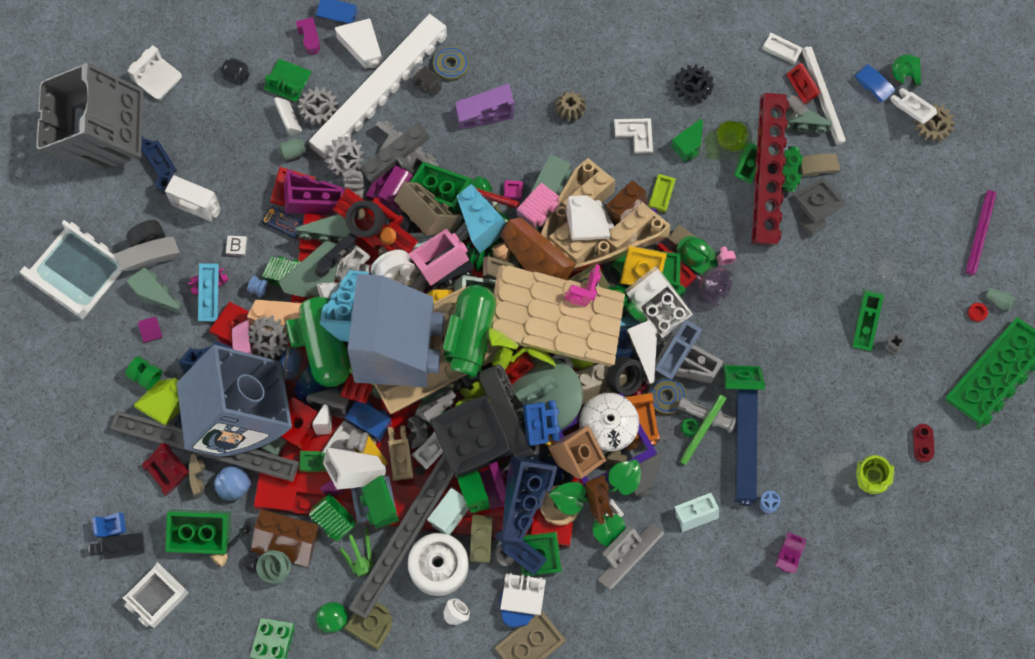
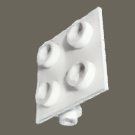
(523, 594)

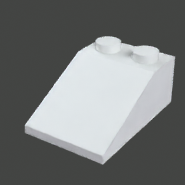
(643, 343)

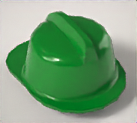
(696, 254)

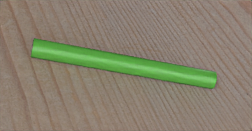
(702, 430)

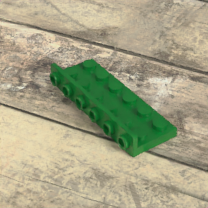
(996, 374)

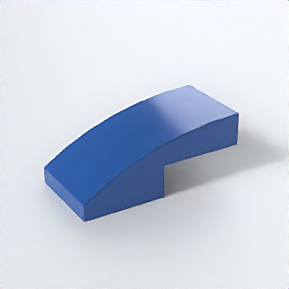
(875, 82)

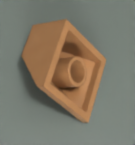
(578, 452)

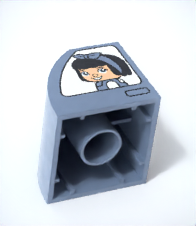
(232, 402)

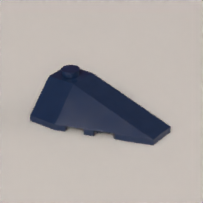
(525, 489)

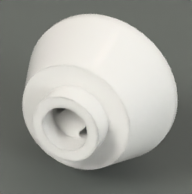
(456, 612)

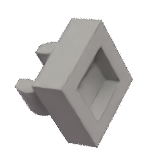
(797, 106)

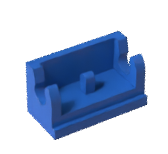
(337, 11)

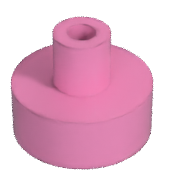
(726, 257)

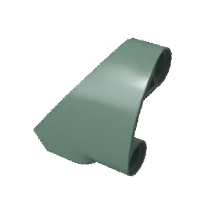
(302, 278)

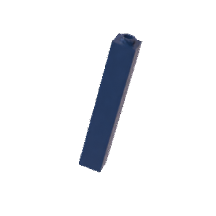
(746, 447)

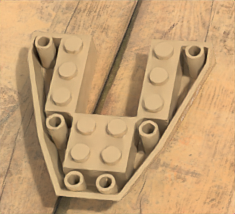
(637, 229)

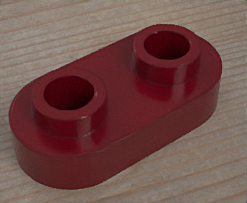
(923, 442)

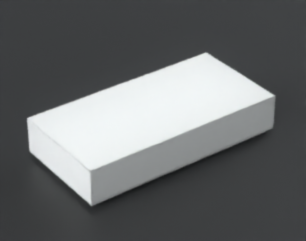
(782, 48)

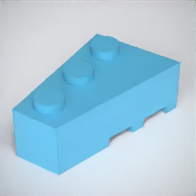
(480, 217)

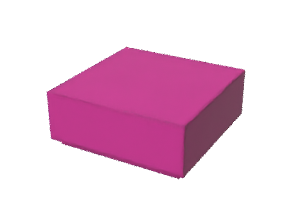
(513, 190)

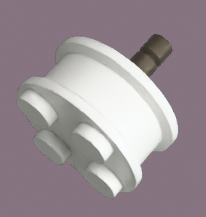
(395, 266)

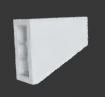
(361, 42)
(352, 468)

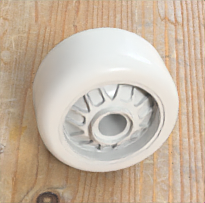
(443, 579)

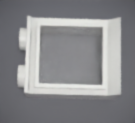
(155, 596)

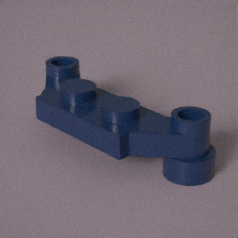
(160, 162)

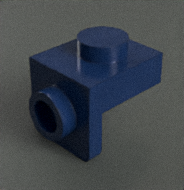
(624, 347)

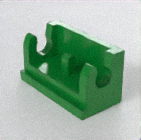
(473, 492)

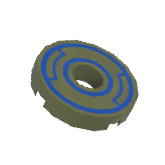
(450, 73)
(674, 387)

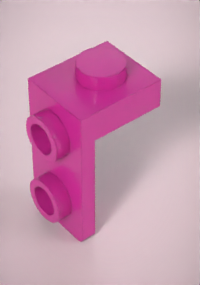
(582, 296)

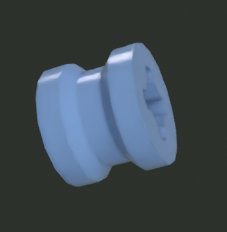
(258, 287)
(771, 498)

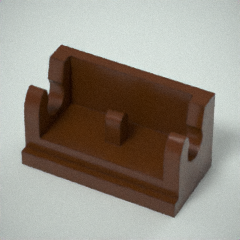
(598, 498)

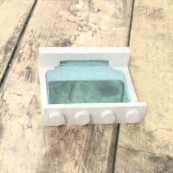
(74, 270)

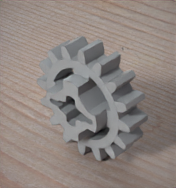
(310, 102)
(347, 147)
(265, 327)

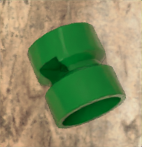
(141, 371)

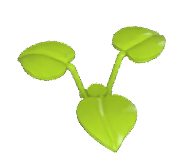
(504, 354)

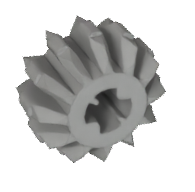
(354, 181)

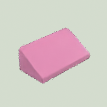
(240, 337)

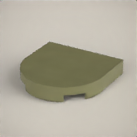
(374, 628)

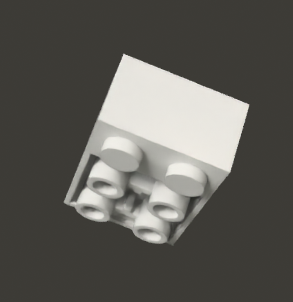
(659, 293)

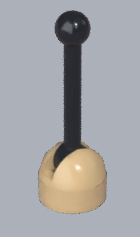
(221, 559)

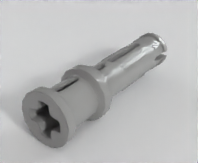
(721, 420)

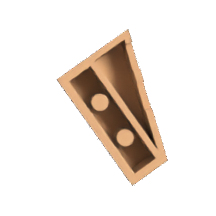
(279, 310)

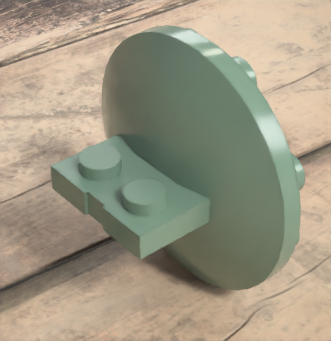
(551, 383)

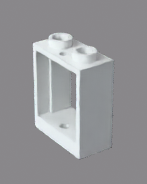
(192, 198)

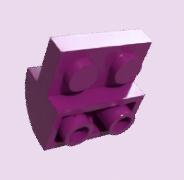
(388, 186)

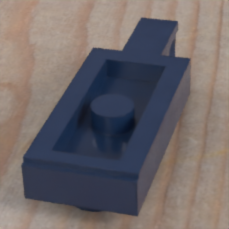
(522, 553)

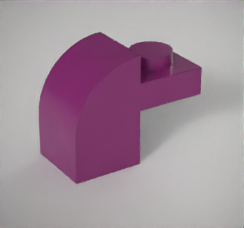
(790, 553)

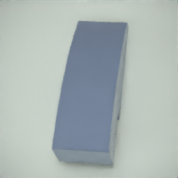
(679, 349)

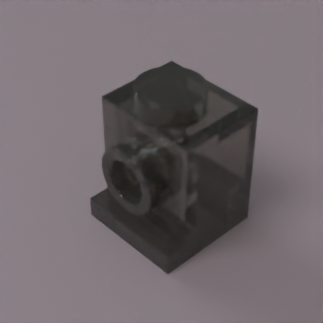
(427, 81)

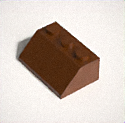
(285, 535)

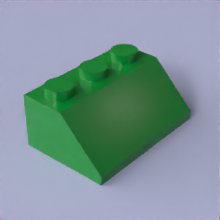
(442, 184)
(198, 531)

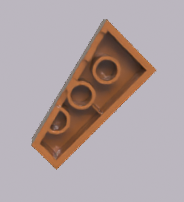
(535, 251)

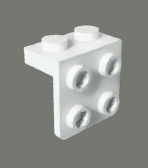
(154, 73)

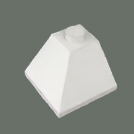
(586, 219)

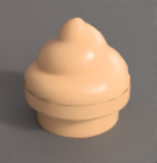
(501, 252)

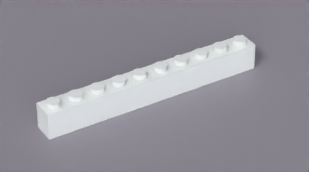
(380, 84)

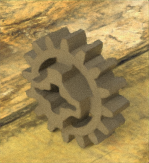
(941, 120)

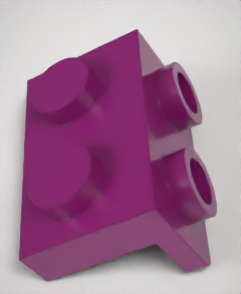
(494, 485)

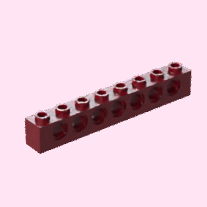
(780, 104)

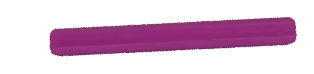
(980, 233)

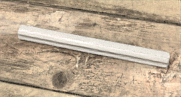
(824, 96)

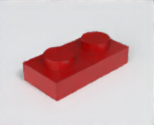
(803, 83)

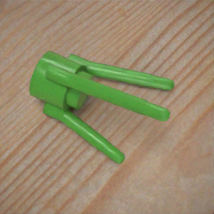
(362, 566)

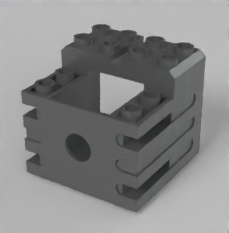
(107, 130)

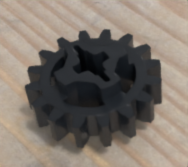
(694, 83)

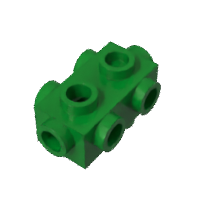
(790, 170)

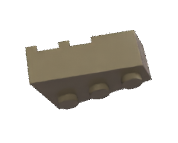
(425, 211)

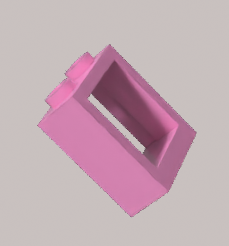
(445, 263)

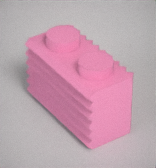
(538, 206)

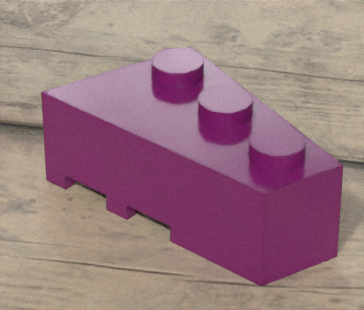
(309, 196)

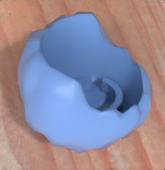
(232, 483)

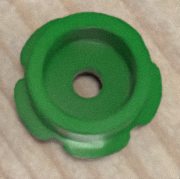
(693, 424)

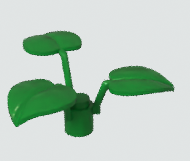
(570, 499)

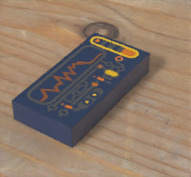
(282, 222)

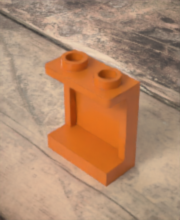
(647, 419)

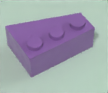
(486, 108)

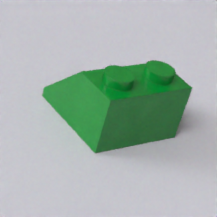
(379, 503)

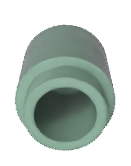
(291, 149)

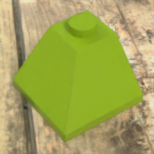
(161, 401)

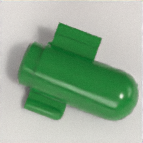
(468, 330)
(325, 353)

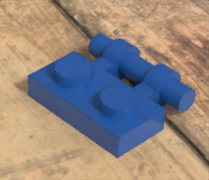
(536, 423)

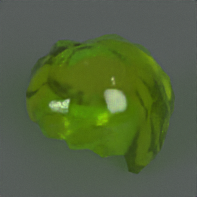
(732, 135)

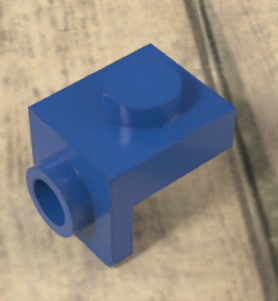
(109, 525)

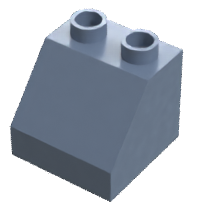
(393, 333)

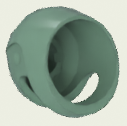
(273, 567)

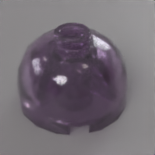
(715, 282)

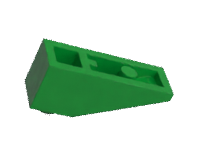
(867, 319)

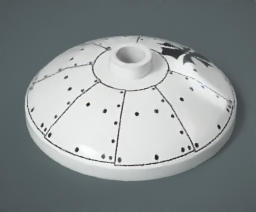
(615, 434)

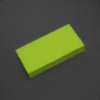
(662, 193)

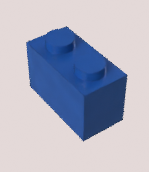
(369, 419)

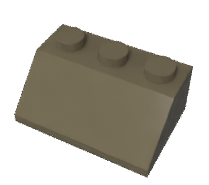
(594, 381)

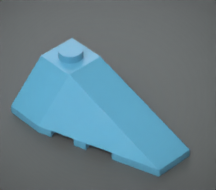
(337, 314)

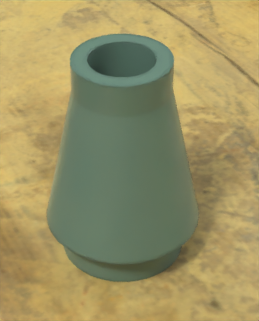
(1001, 299)

